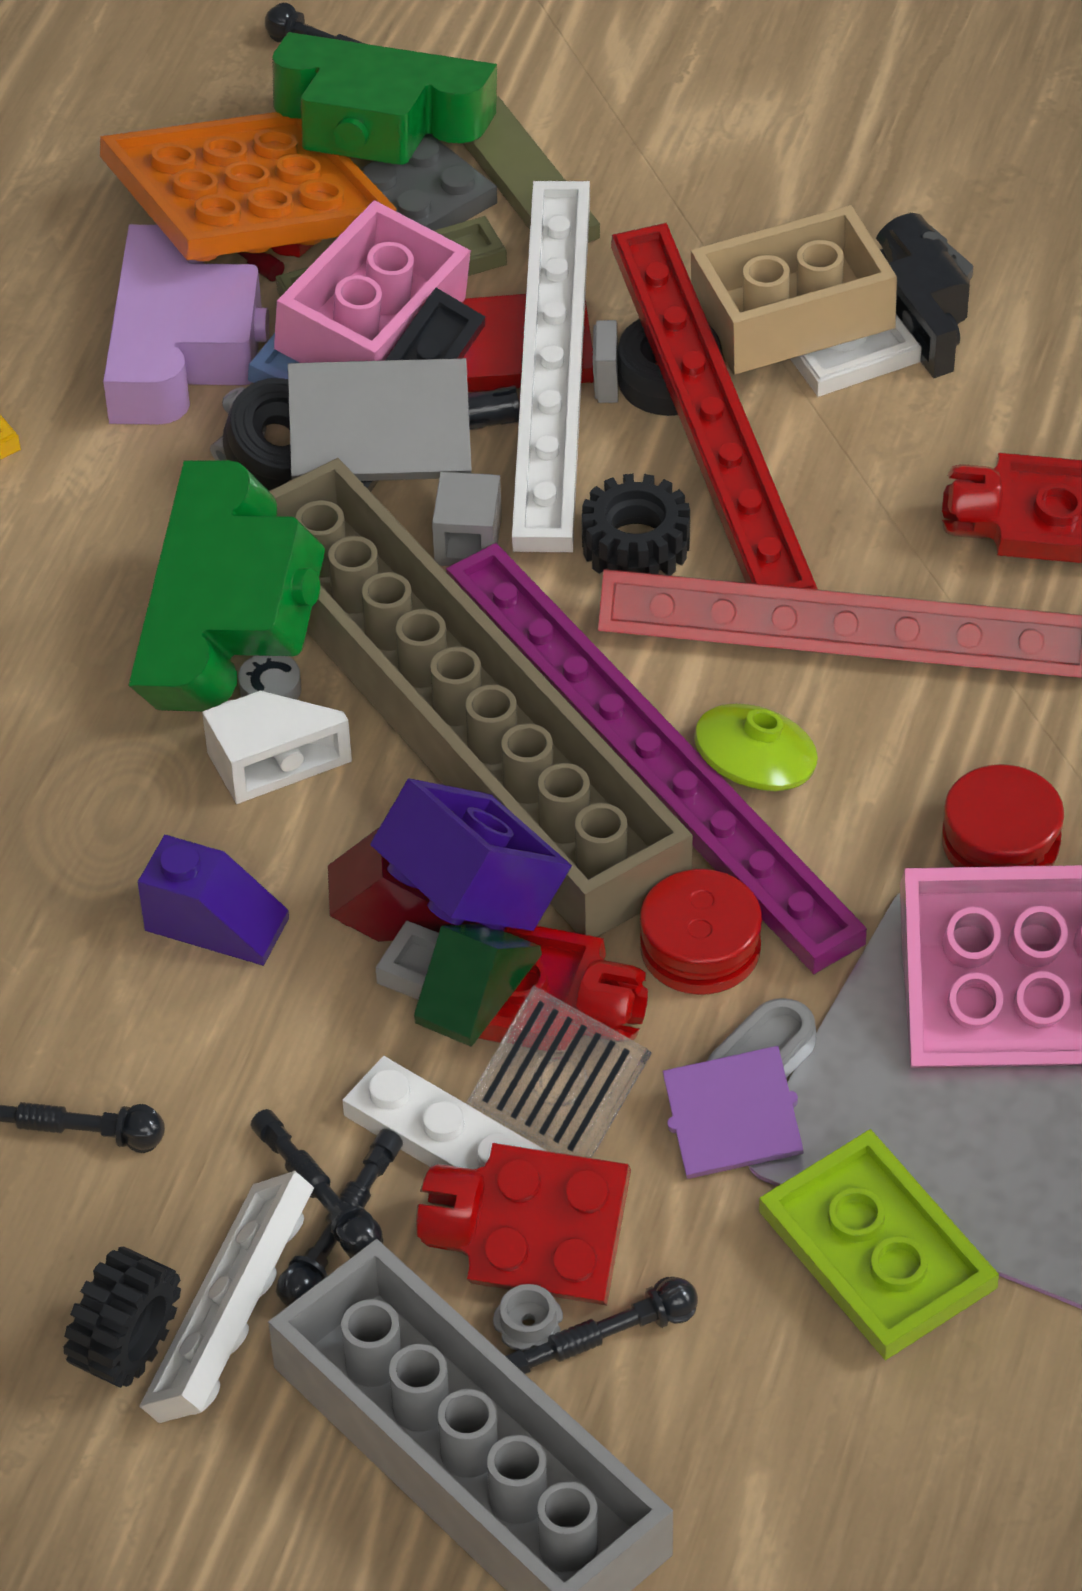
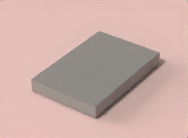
(380, 417)

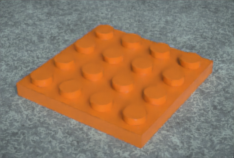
(239, 184)

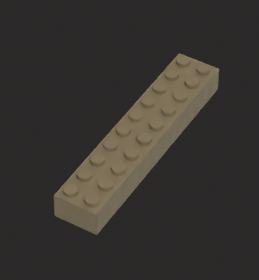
(478, 703)

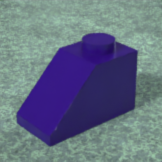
(209, 902)

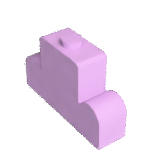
(177, 328)

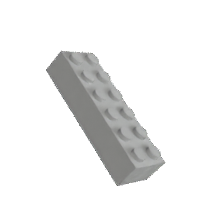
(467, 1432)

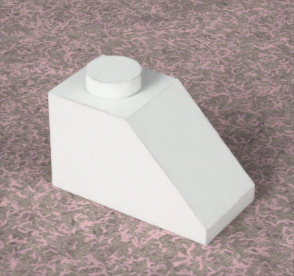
(273, 742)

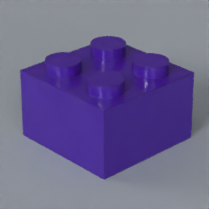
(469, 856)

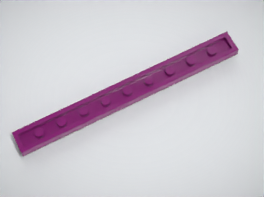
(721, 822)

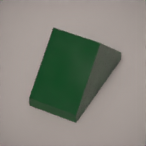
(471, 979)

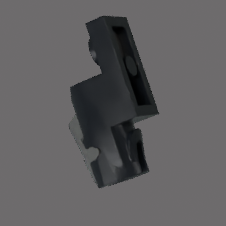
(930, 287)

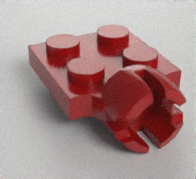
(1022, 504)
(578, 975)
(530, 1220)

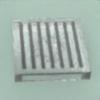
(558, 1076)

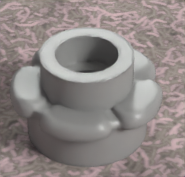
(526, 1303)

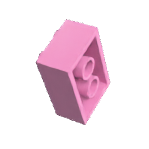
(367, 289)

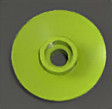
(755, 747)

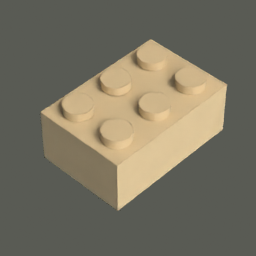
(794, 289)

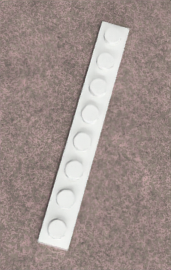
(551, 368)

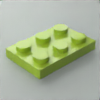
(878, 1244)

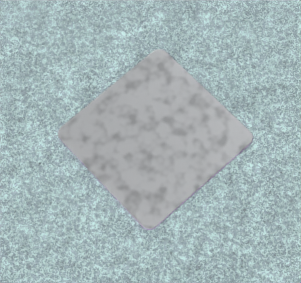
(982, 1141)

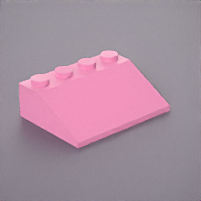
(993, 965)

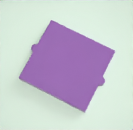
(732, 1112)

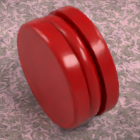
(1002, 819)
(700, 931)

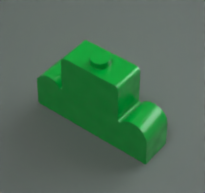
(379, 98)
(223, 588)

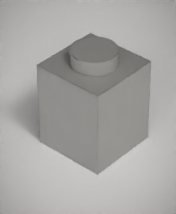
(465, 515)

